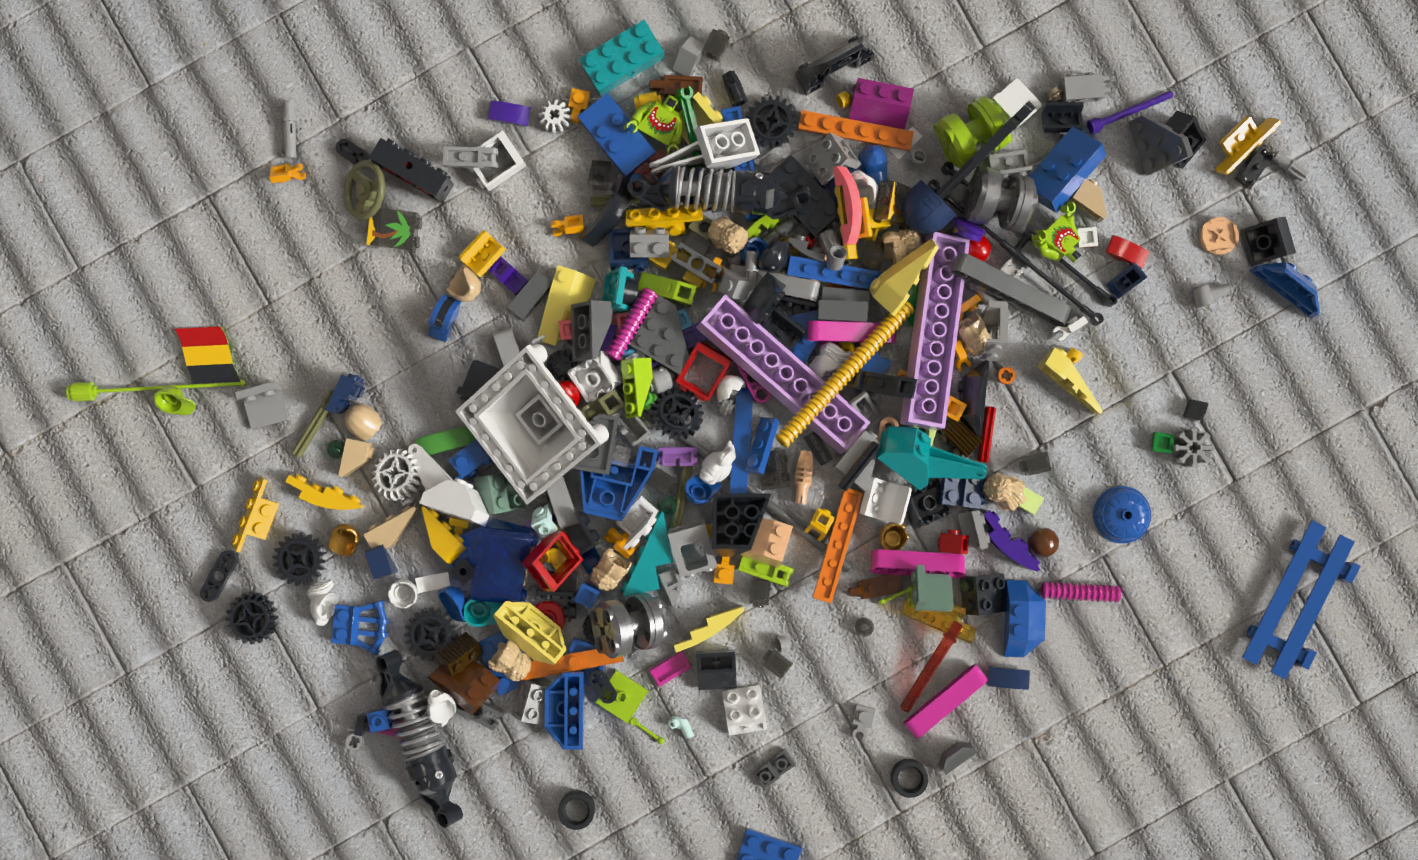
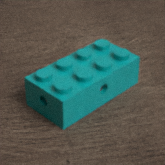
(622, 58)

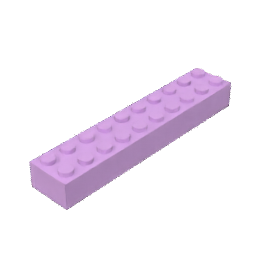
(935, 335)
(780, 372)

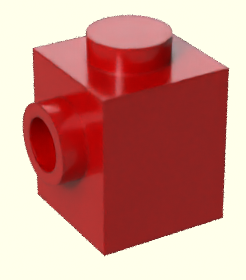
(953, 542)

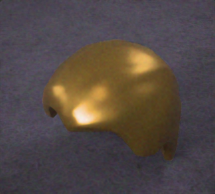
(892, 536)
(344, 540)

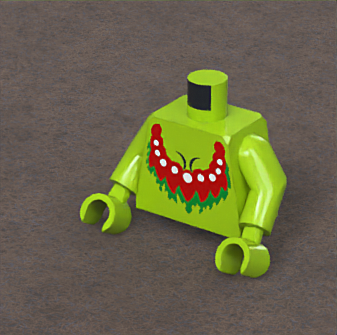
(659, 122)
(1059, 237)

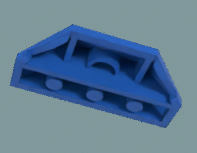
(1291, 285)
(1023, 619)
(566, 710)

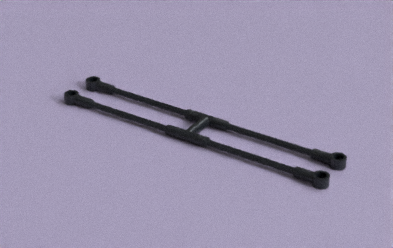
(1015, 252)

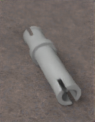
(289, 129)

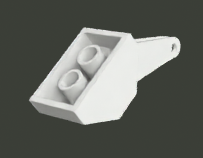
(721, 146)
(444, 493)

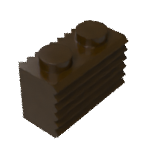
(959, 437)
(459, 654)

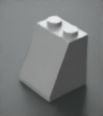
(850, 457)

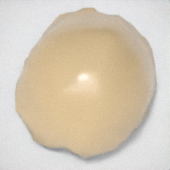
(464, 285)
(362, 421)

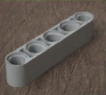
(795, 287)

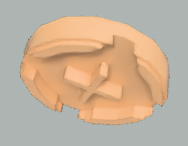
(1218, 236)

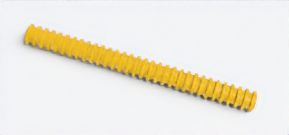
(843, 375)

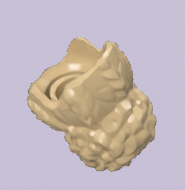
(727, 235)
(900, 244)
(973, 334)
(1005, 491)
(609, 570)
(510, 661)

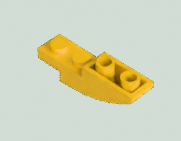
(329, 498)

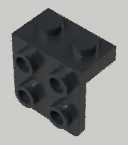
(477, 376)
(581, 534)
(983, 594)

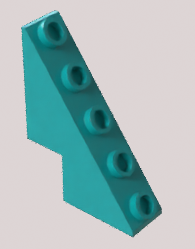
(655, 553)

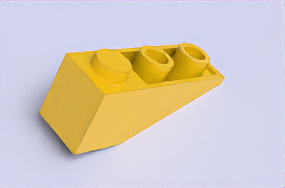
(442, 541)

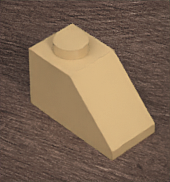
(1090, 200)
(355, 456)

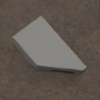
(672, 584)

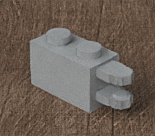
(1086, 87)

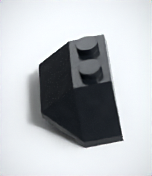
(973, 393)

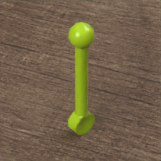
(909, 589)
(634, 721)

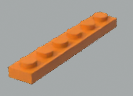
(856, 130)
(837, 546)

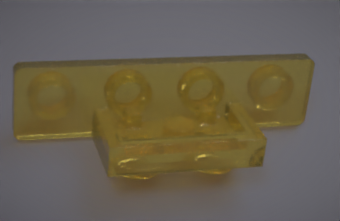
(941, 620)

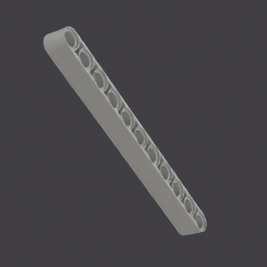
(558, 491)

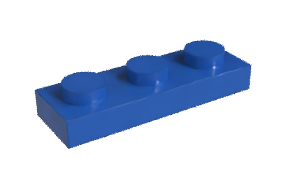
(762, 445)

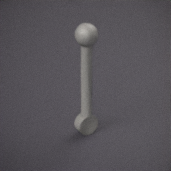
(756, 161)

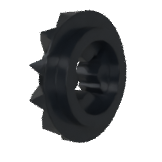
(554, 360)

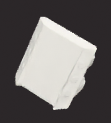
(595, 377)

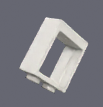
(492, 143)

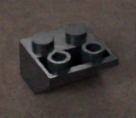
(767, 293)
(716, 669)

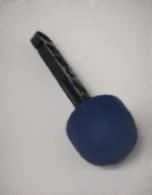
(925, 209)

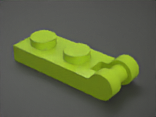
(766, 571)

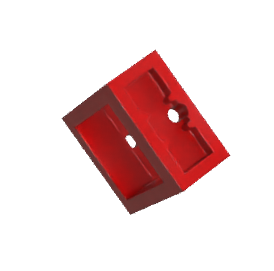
(714, 354)
(538, 571)

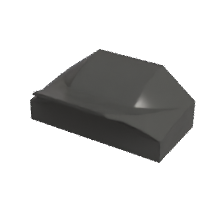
(956, 756)

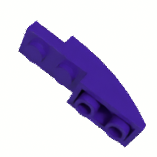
(1013, 548)

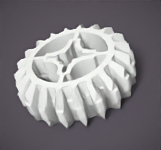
(392, 466)

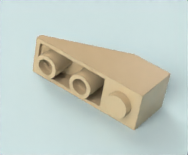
(391, 530)

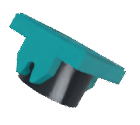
(621, 291)

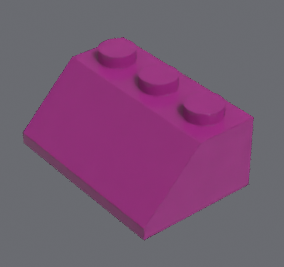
(881, 103)

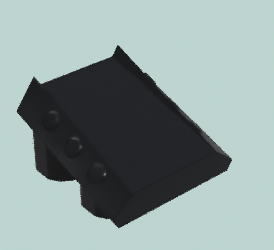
(925, 506)

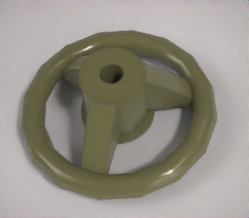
(367, 192)

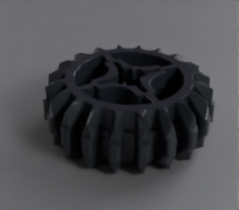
(254, 625)

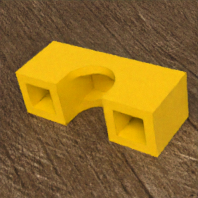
(689, 278)

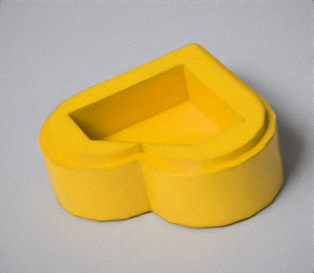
(555, 557)

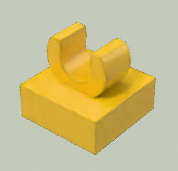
(459, 524)

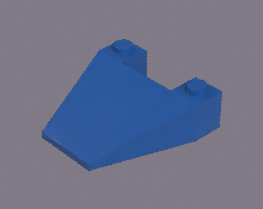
(615, 493)

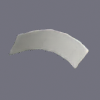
(432, 582)

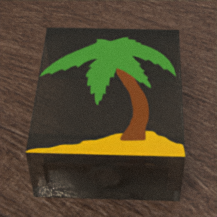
(889, 203)
(394, 230)

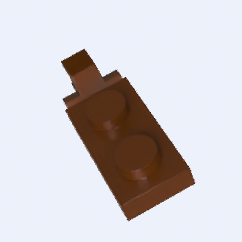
(670, 83)
(877, 586)

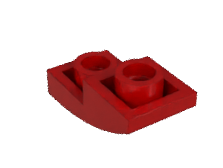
(1127, 251)

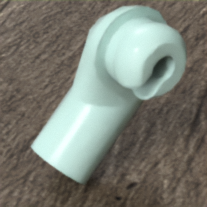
(682, 724)

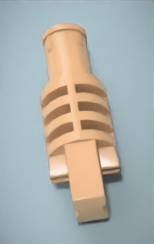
(803, 475)

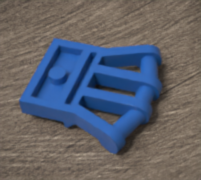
(347, 623)

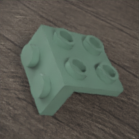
(931, 591)

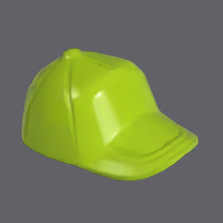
(173, 402)

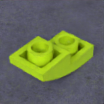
(764, 222)

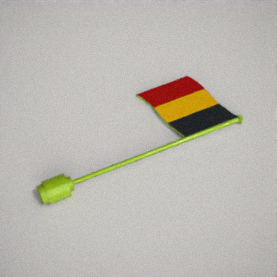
(205, 355)

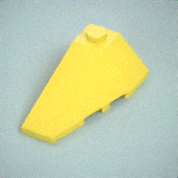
(566, 289)

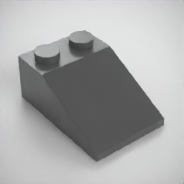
(589, 328)

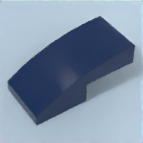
(1009, 678)

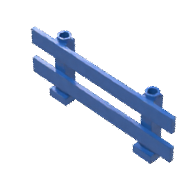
(1333, 565)

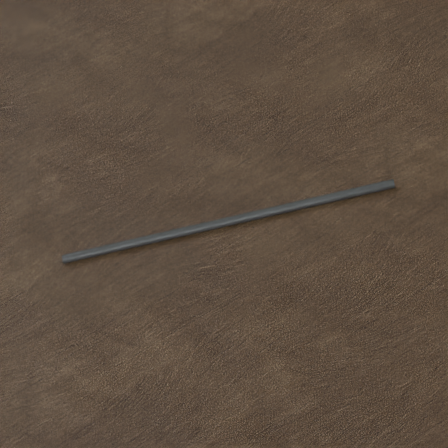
(772, 507)

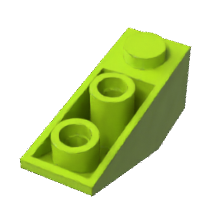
(668, 288)
(636, 383)

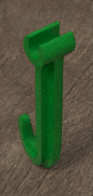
(684, 96)

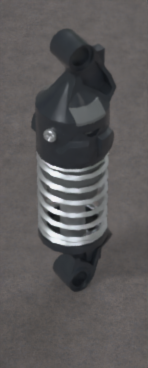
(739, 190)
(427, 757)

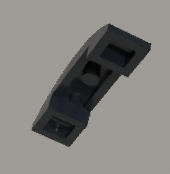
(610, 214)
(883, 384)

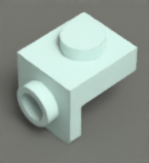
(542, 521)

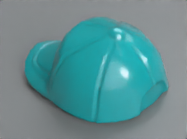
(480, 613)

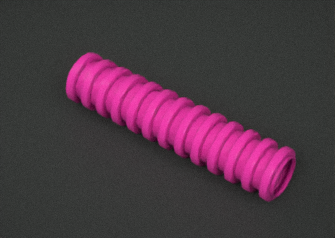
(632, 323)
(1081, 592)

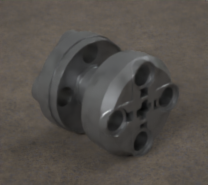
(1013, 203)
(621, 626)

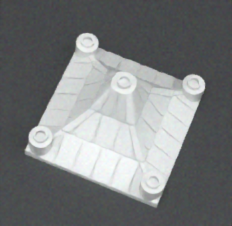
(530, 424)

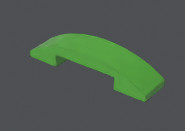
(446, 440)

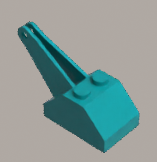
(913, 458)

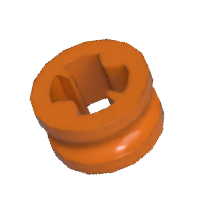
(1003, 380)

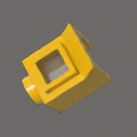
(820, 522)

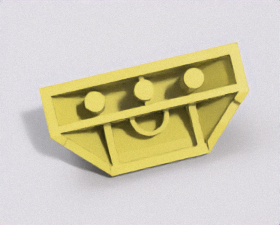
(531, 631)

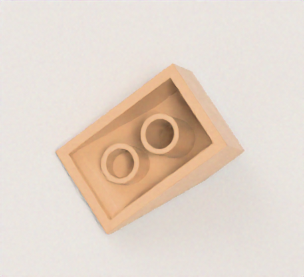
(770, 542)

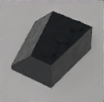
(736, 522)

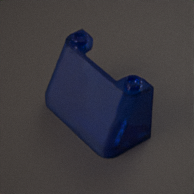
(499, 564)

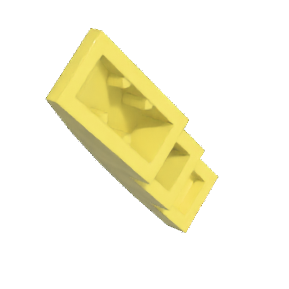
(715, 624)

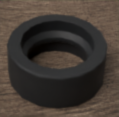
(909, 793)
(576, 825)

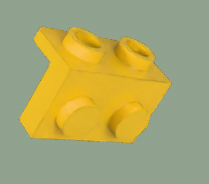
(482, 253)

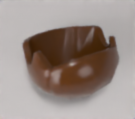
(1043, 542)

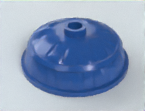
(1110, 512)

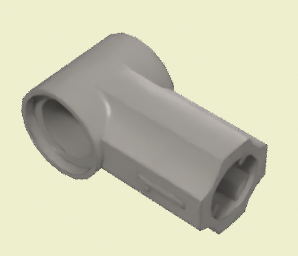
(834, 251)

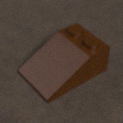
(468, 687)

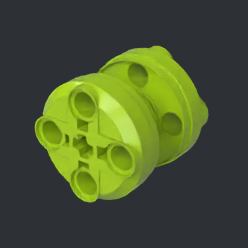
(960, 139)

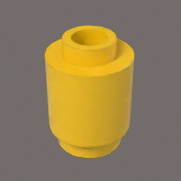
(644, 98)

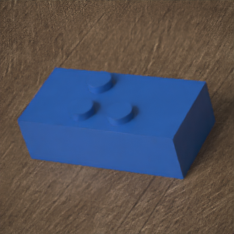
(606, 125)
(1066, 168)

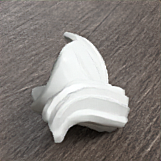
(866, 186)
(829, 359)
(718, 465)
(322, 602)
(440, 707)

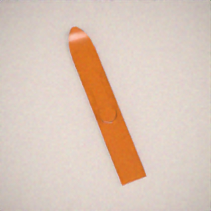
(571, 662)

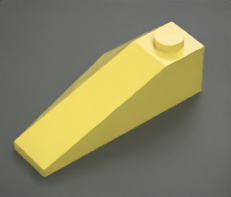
(893, 284)
(1063, 372)

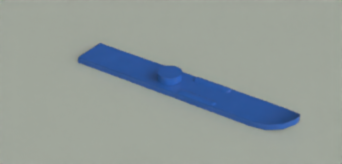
(741, 441)

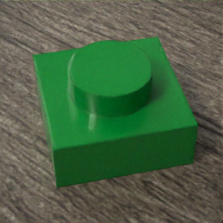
(1162, 442)

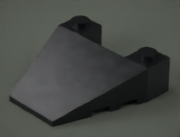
(813, 75)

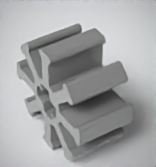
(1192, 440)

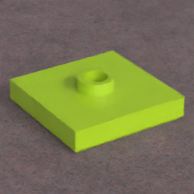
(628, 698)

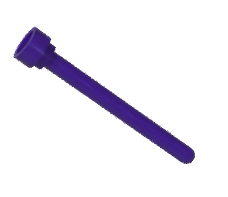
(1096, 124)

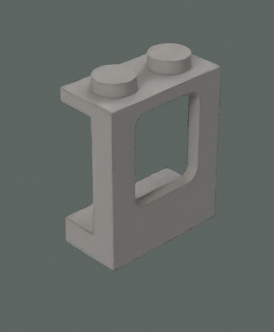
(996, 315)
(688, 534)

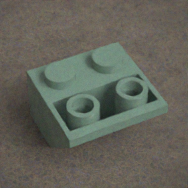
(498, 494)

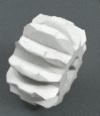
(555, 109)

